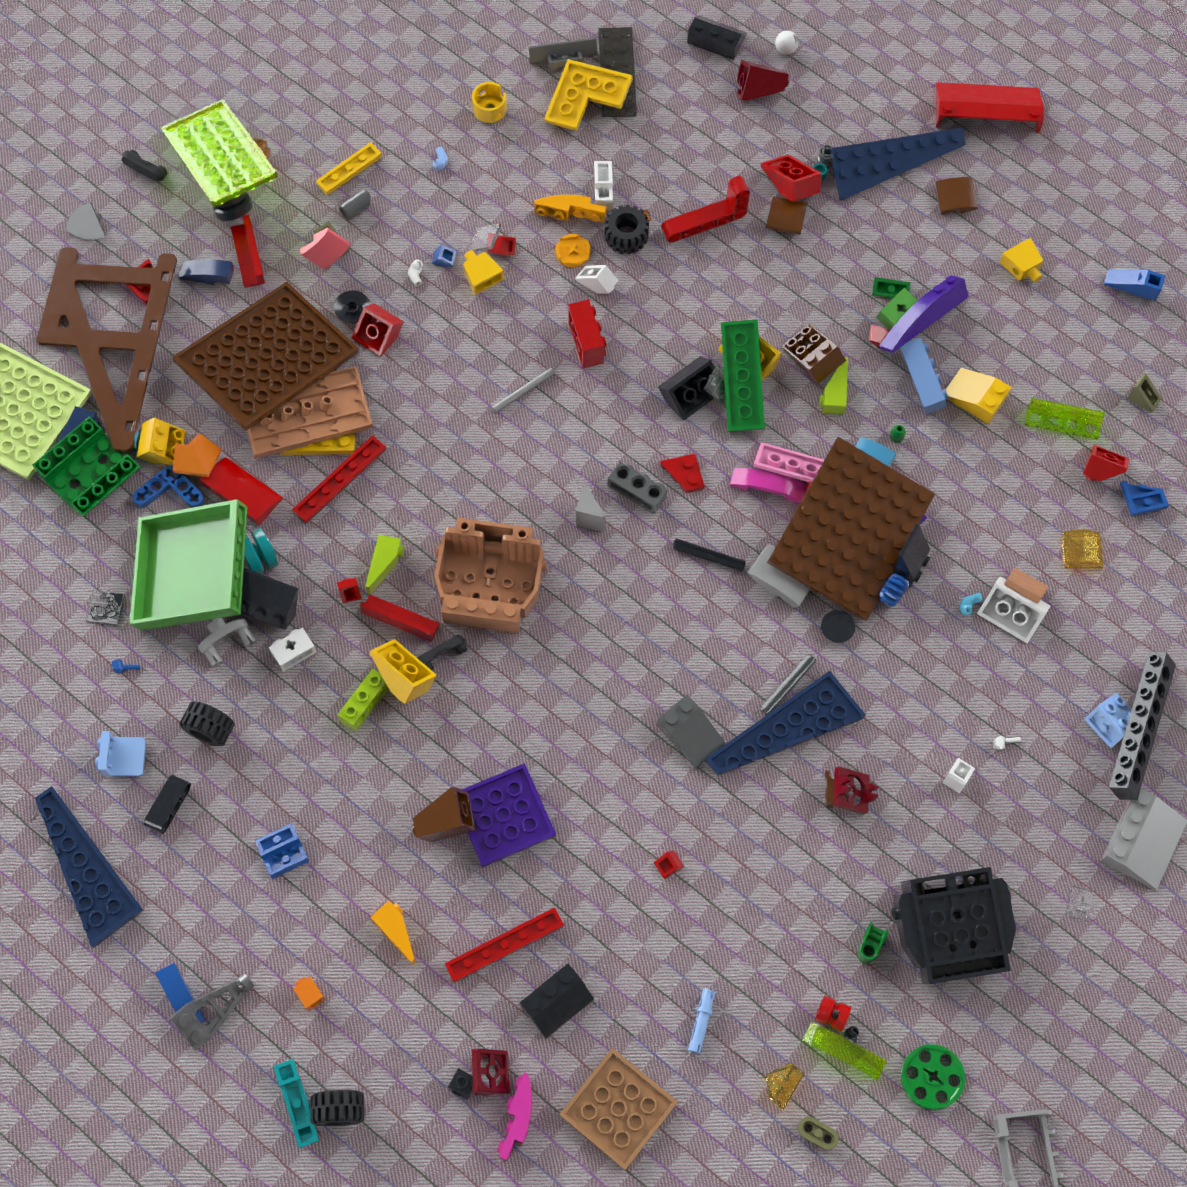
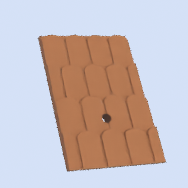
(317, 414)

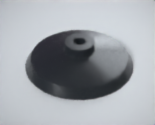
(838, 626)

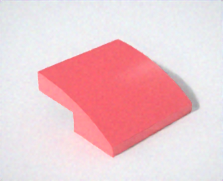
(325, 248)

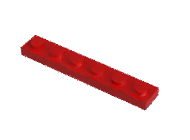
(339, 479)
(504, 945)

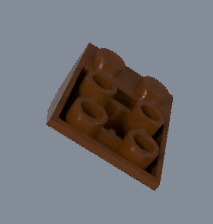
(814, 353)

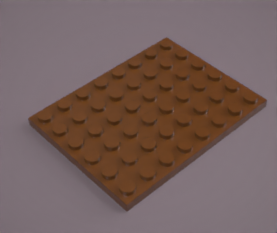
(265, 355)
(850, 528)

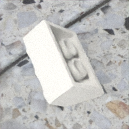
(1013, 611)

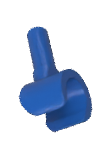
(118, 666)

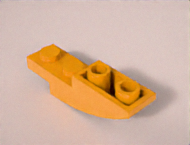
(565, 205)

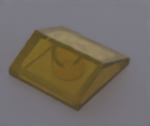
(1082, 549)

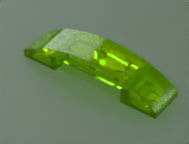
(844, 1050)

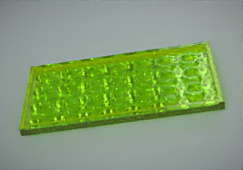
(219, 153)

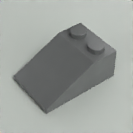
(690, 731)

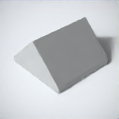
(589, 513)

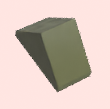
(1145, 394)

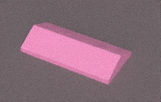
(787, 462)

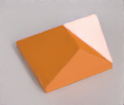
(196, 457)

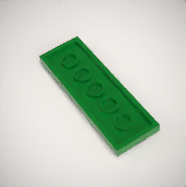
(742, 375)

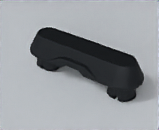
(146, 168)
(455, 642)

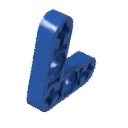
(167, 483)

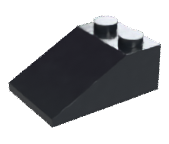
(913, 556)

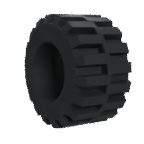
(628, 217)
(207, 723)
(337, 1108)

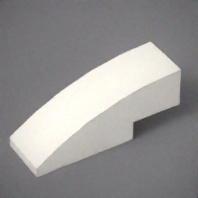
(603, 184)

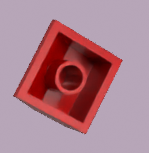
(377, 329)

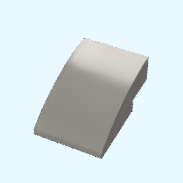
(776, 581)

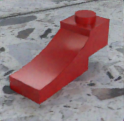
(349, 590)

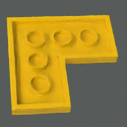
(584, 84)

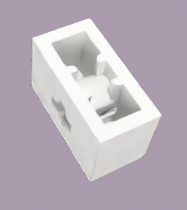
(288, 658)

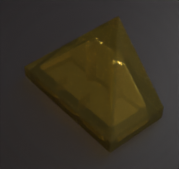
(783, 1083)

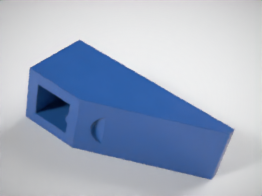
(1137, 282)

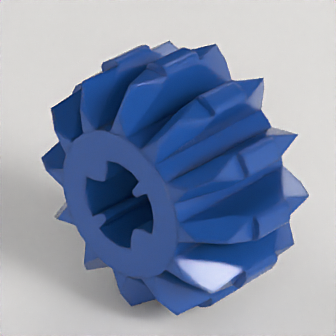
(893, 590)

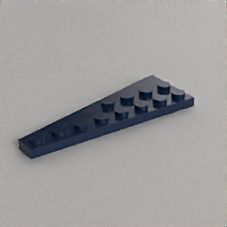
(871, 163)
(805, 716)
(94, 885)

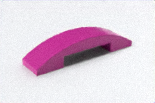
(769, 482)

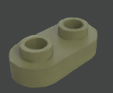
(818, 1131)

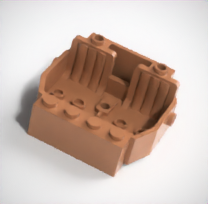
(462, 571)

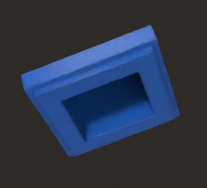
(444, 256)

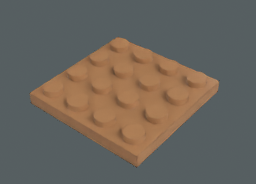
(618, 1108)

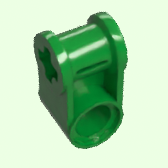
(872, 940)

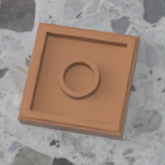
(1026, 585)

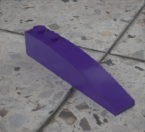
(926, 312)

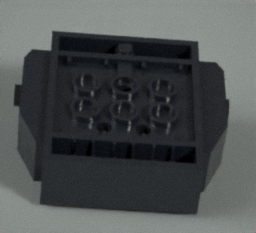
(929, 927)

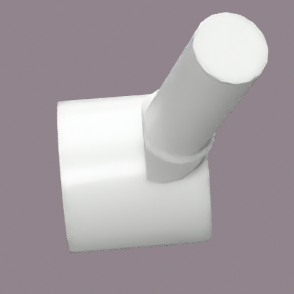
(999, 742)

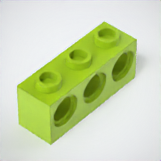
(363, 701)

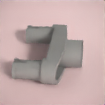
(219, 633)

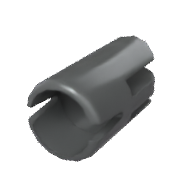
(355, 204)

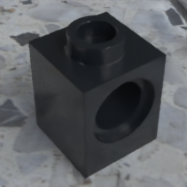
(461, 1084)

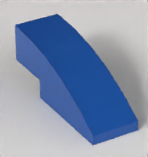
(176, 988)

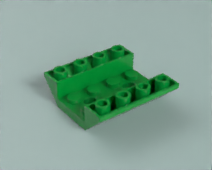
(77, 460)

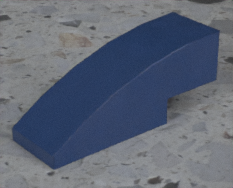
(207, 271)

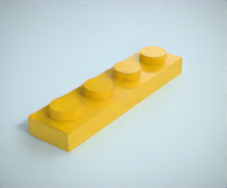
(348, 169)
(340, 445)

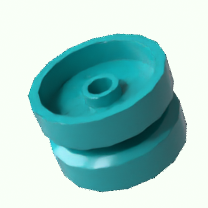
(259, 550)

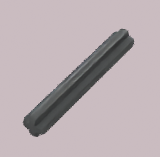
(788, 684)

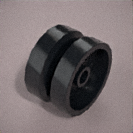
(234, 208)

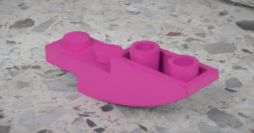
(519, 1107)

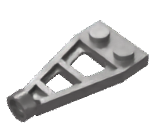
(192, 1028)

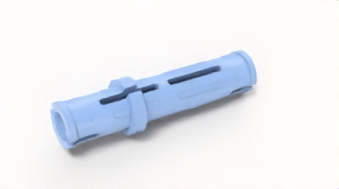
(700, 1026)

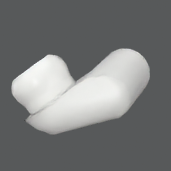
(414, 271)

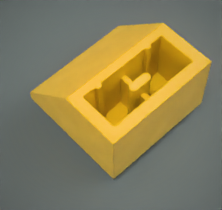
(158, 441)

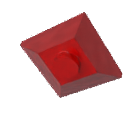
(1104, 464)

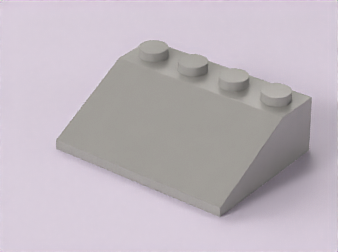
(1145, 839)

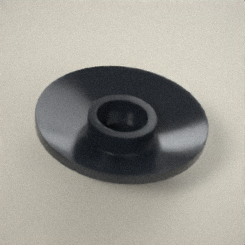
(348, 301)

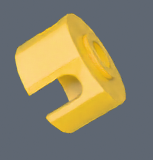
(492, 97)

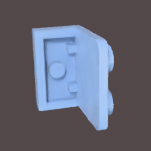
(121, 755)

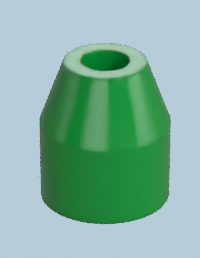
(897, 433)

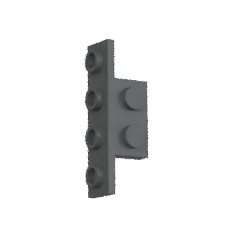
(558, 53)

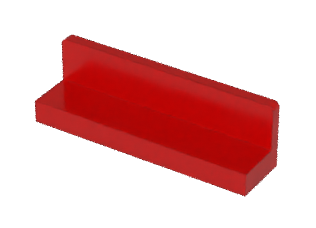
(247, 253)
(400, 617)

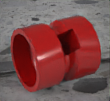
(826, 1010)

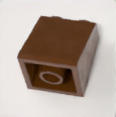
(445, 817)

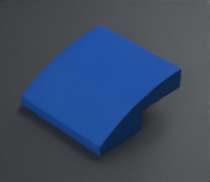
(282, 851)

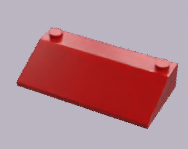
(989, 103)

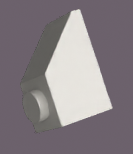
(597, 278)

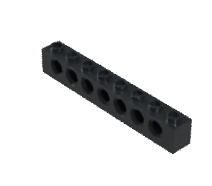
(1142, 726)

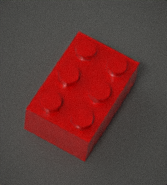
(586, 333)

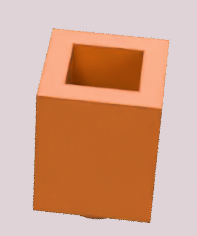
(308, 993)

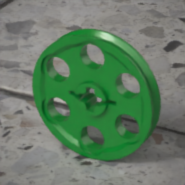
(922, 1079)

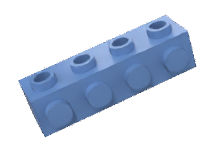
(923, 375)

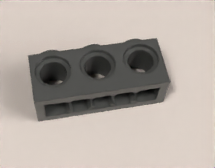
(638, 495)

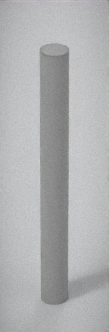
(512, 397)

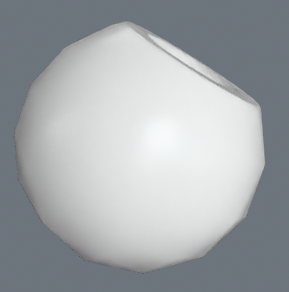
(786, 42)

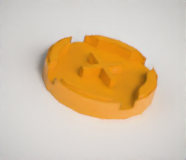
(572, 250)

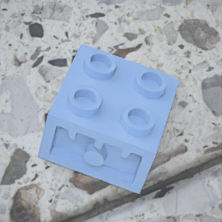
(1110, 719)

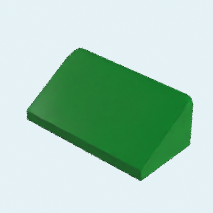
(888, 287)

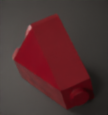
(759, 80)

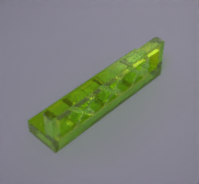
(1066, 413)

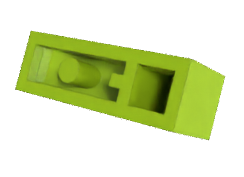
(835, 393)
(384, 559)

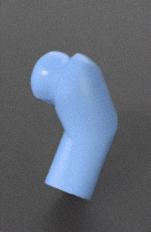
(442, 159)

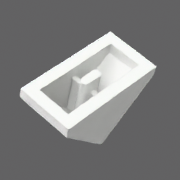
(958, 775)

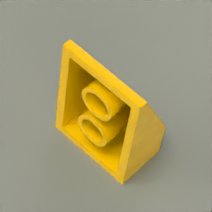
(978, 393)
(402, 671)

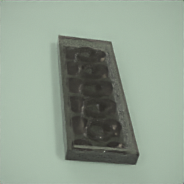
(618, 55)

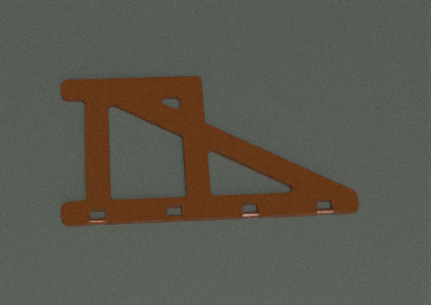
(65, 302)

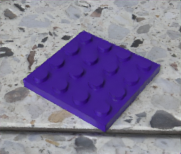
(507, 815)

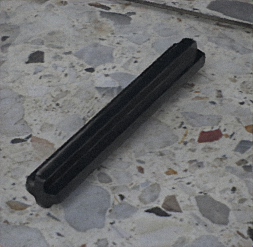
(709, 554)

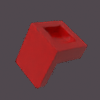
(504, 245)

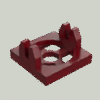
(845, 783)
(501, 1057)

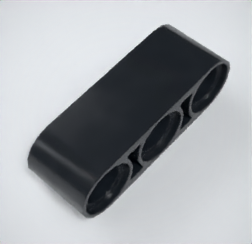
(167, 804)

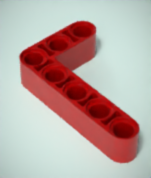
(712, 215)

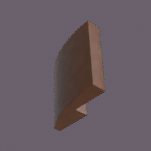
(956, 195)
(786, 215)

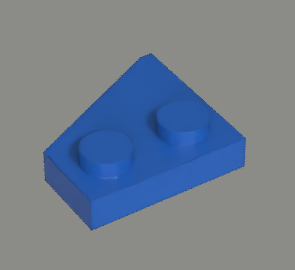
(1143, 499)

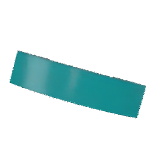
(296, 1103)

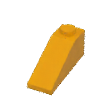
(392, 924)

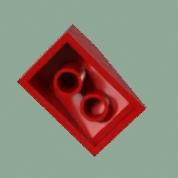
(792, 177)

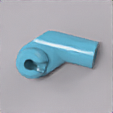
(968, 601)

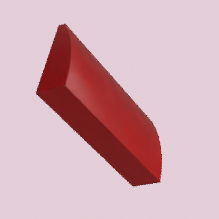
(234, 483)

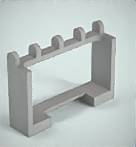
(1001, 1132)

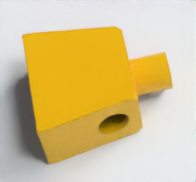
(1023, 261)
(481, 271)

